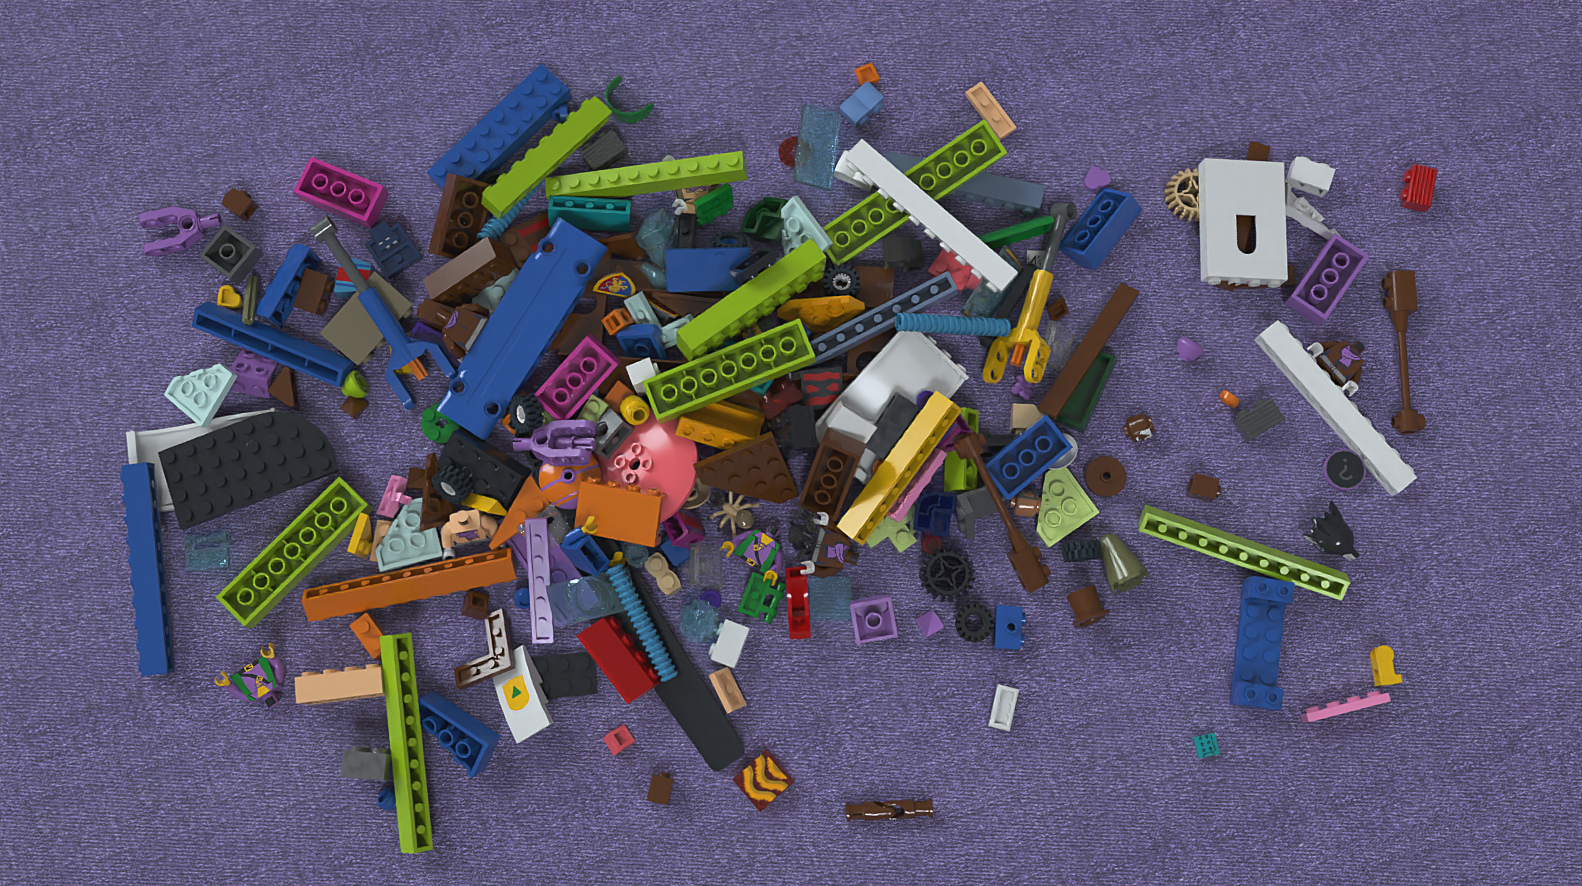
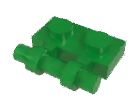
(714, 204)
(755, 596)

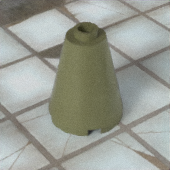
(1120, 564)

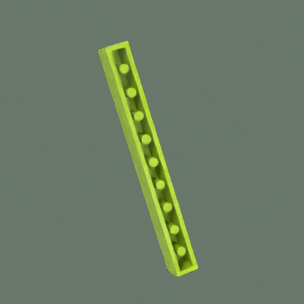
(651, 177)
(1243, 552)
(406, 743)

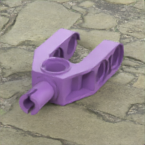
(186, 237)
(544, 437)

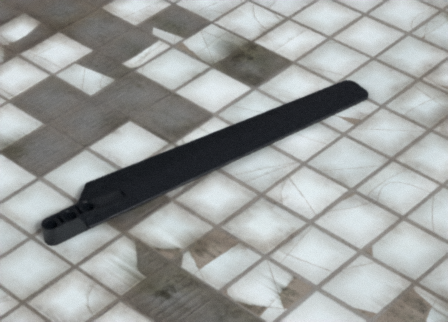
(684, 694)

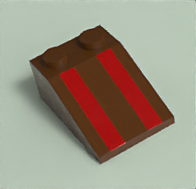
(525, 237)

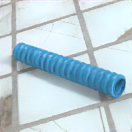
(496, 226)
(952, 324)
(642, 622)

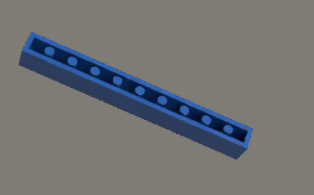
(147, 568)

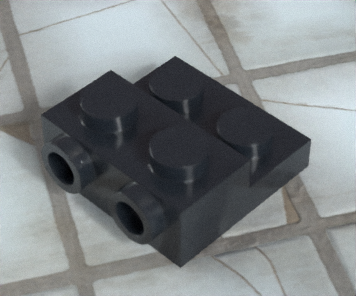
(754, 265)

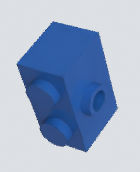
(1007, 628)

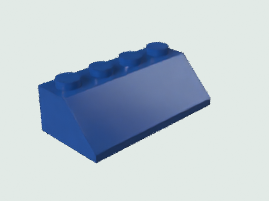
(1100, 228)
(281, 293)

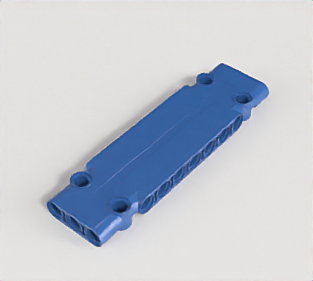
(521, 328)

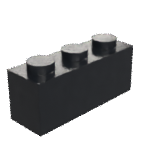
(892, 425)

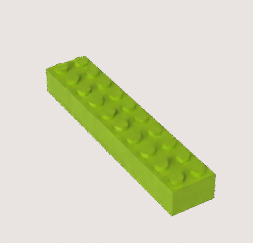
(936, 176)

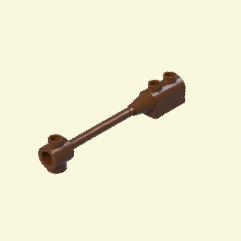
(1401, 303)
(1023, 556)

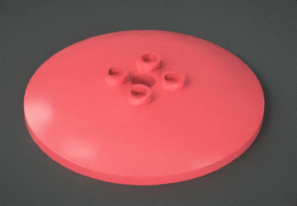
(664, 462)

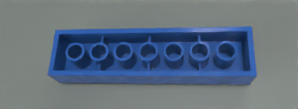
(504, 128)

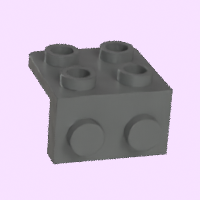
(973, 506)

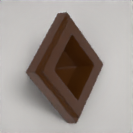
(1057, 309)

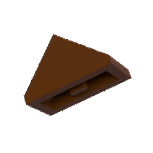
(285, 388)

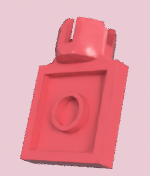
(960, 274)

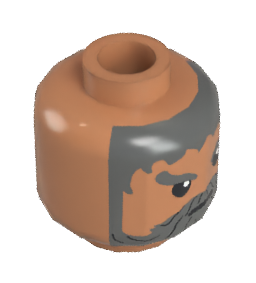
(1025, 503)

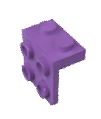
(253, 373)

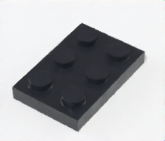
(567, 675)

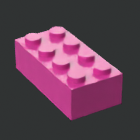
(341, 192)
(577, 378)

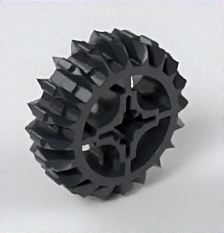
(950, 582)

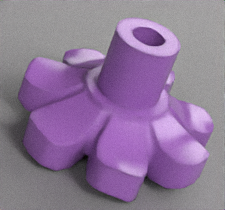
(1022, 387)

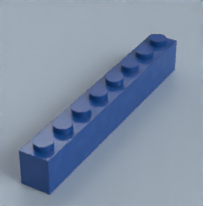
(272, 344)

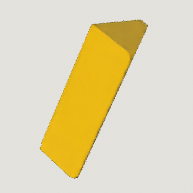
(484, 504)

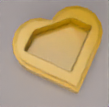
(229, 298)

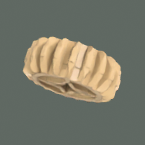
(1177, 199)

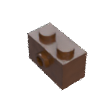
(314, 292)

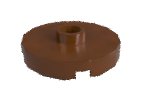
(1100, 486)

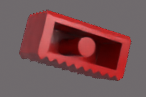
(1418, 188)

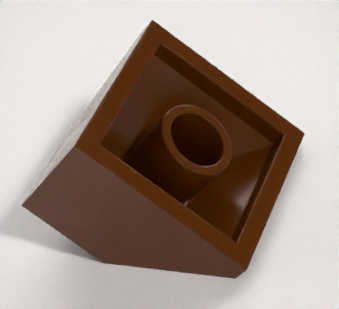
(624, 245)

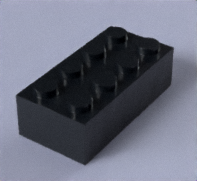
(487, 467)

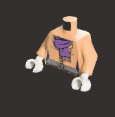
(686, 197)
(467, 529)

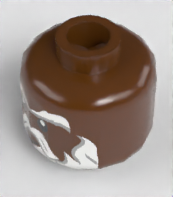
(1138, 427)

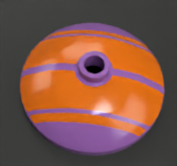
(565, 492)

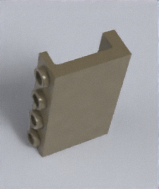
(354, 329)

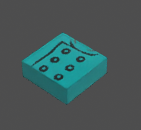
(1206, 745)

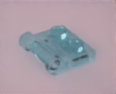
(207, 558)

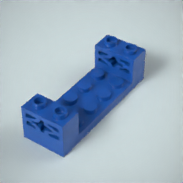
(1260, 643)

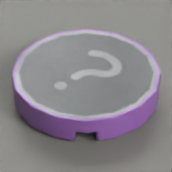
(1344, 470)

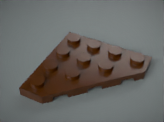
(750, 470)

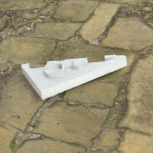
(1305, 214)

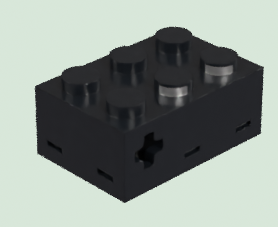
(793, 431)

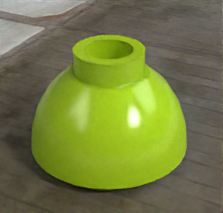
(355, 385)

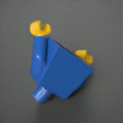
(585, 553)

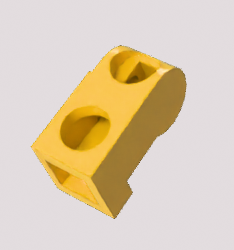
(1383, 667)

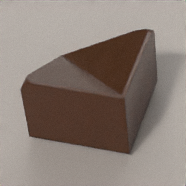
(416, 478)
(475, 605)

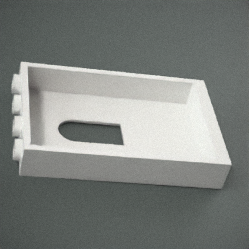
(1242, 189)

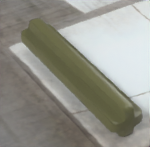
(250, 299)

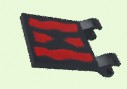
(818, 385)

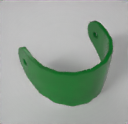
(622, 116)

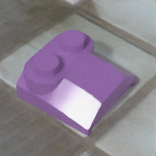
(873, 619)

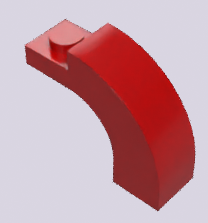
(797, 603)

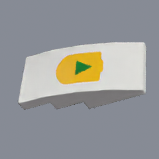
(523, 697)

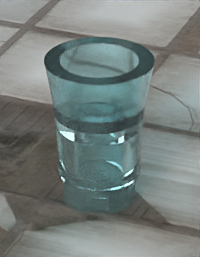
(634, 553)

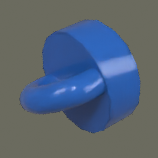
(564, 112)
(522, 598)
(386, 799)

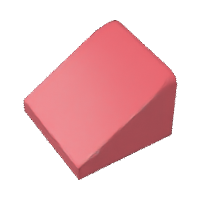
(619, 739)

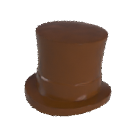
(1086, 607)

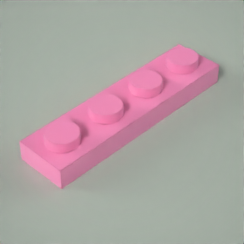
(918, 482)
(1353, 703)

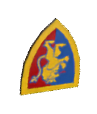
(616, 283)

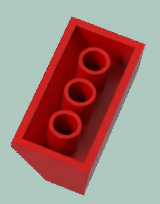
(619, 658)

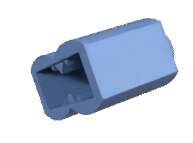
(862, 104)

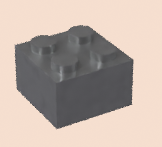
(366, 764)

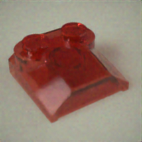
(779, 399)

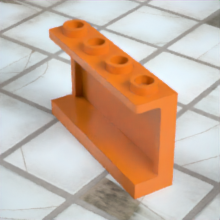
(621, 510)

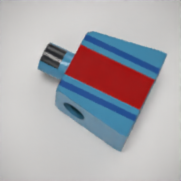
(343, 286)

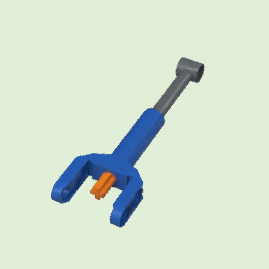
(404, 349)

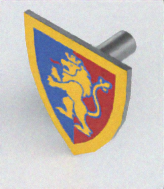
(661, 310)

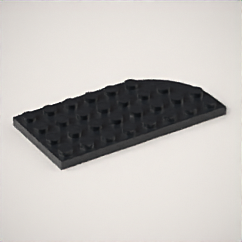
(244, 465)

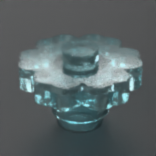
(699, 621)

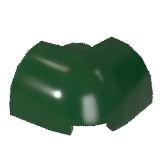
(764, 220)

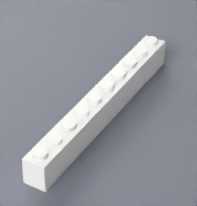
(931, 217)
(1335, 408)

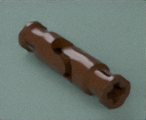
(878, 810)

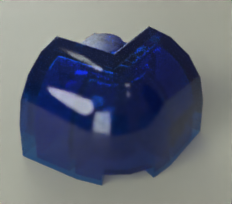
(932, 514)

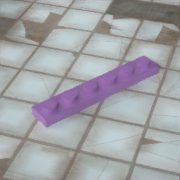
(539, 577)

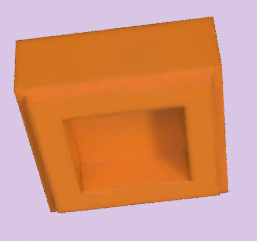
(867, 73)

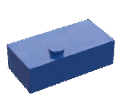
(702, 268)
(1027, 457)

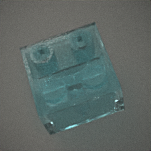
(656, 236)

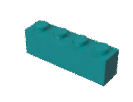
(591, 213)

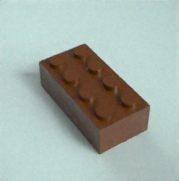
(459, 216)
(470, 273)
(832, 474)

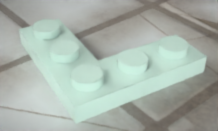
(643, 314)

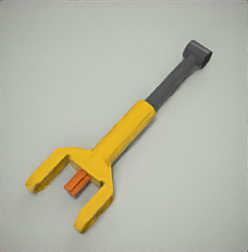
(1025, 335)

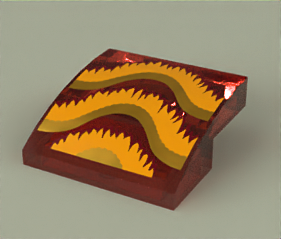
(763, 780)

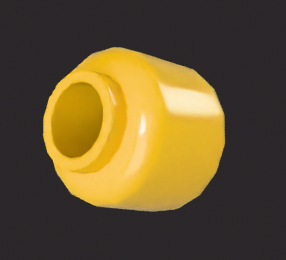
(634, 410)

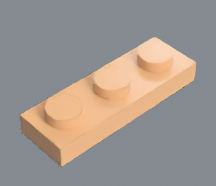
(990, 110)

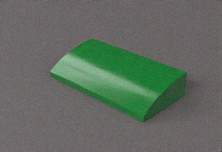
(1017, 232)

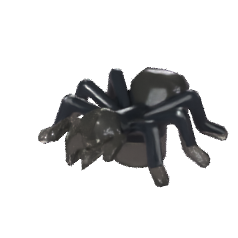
(800, 535)

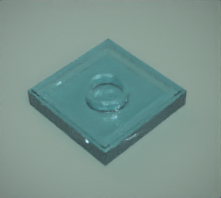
(830, 598)

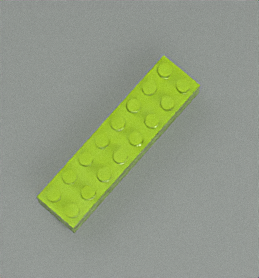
(752, 301)
(729, 371)
(294, 553)

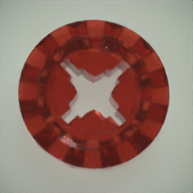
(787, 147)

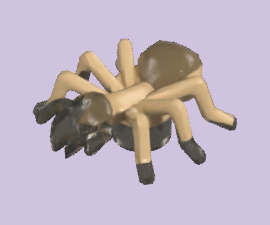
(734, 511)

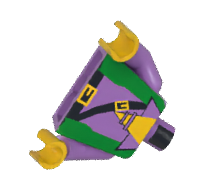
(758, 551)
(257, 680)

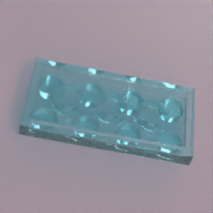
(816, 147)

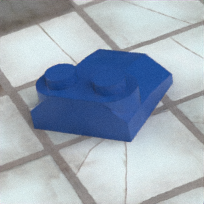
(642, 341)

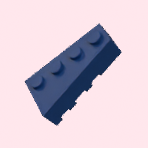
(458, 732)

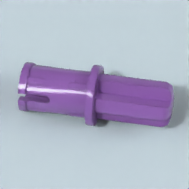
(575, 443)

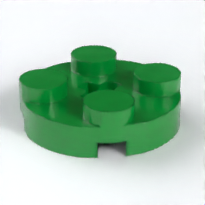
(430, 429)

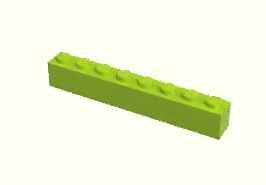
(546, 157)

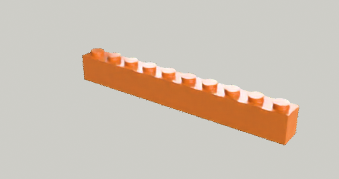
(409, 584)

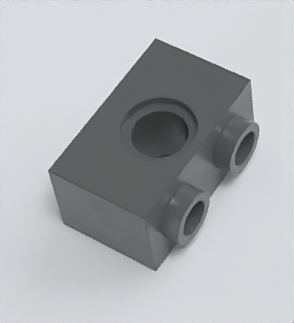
(611, 433)

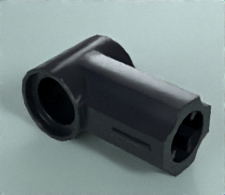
(995, 442)

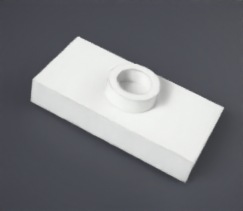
(1003, 707)

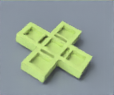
(895, 531)

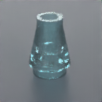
(654, 275)

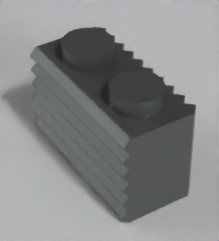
(603, 151)
(1258, 420)

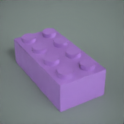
(1326, 279)

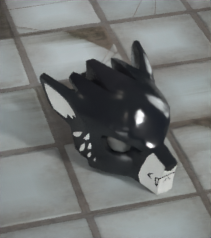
(1332, 534)

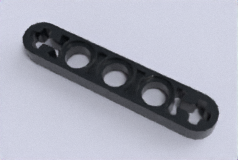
(1011, 300)

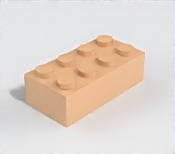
(340, 686)

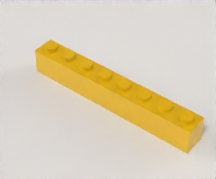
(899, 467)

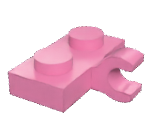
(393, 496)

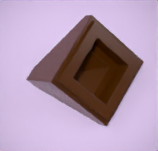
(354, 406)

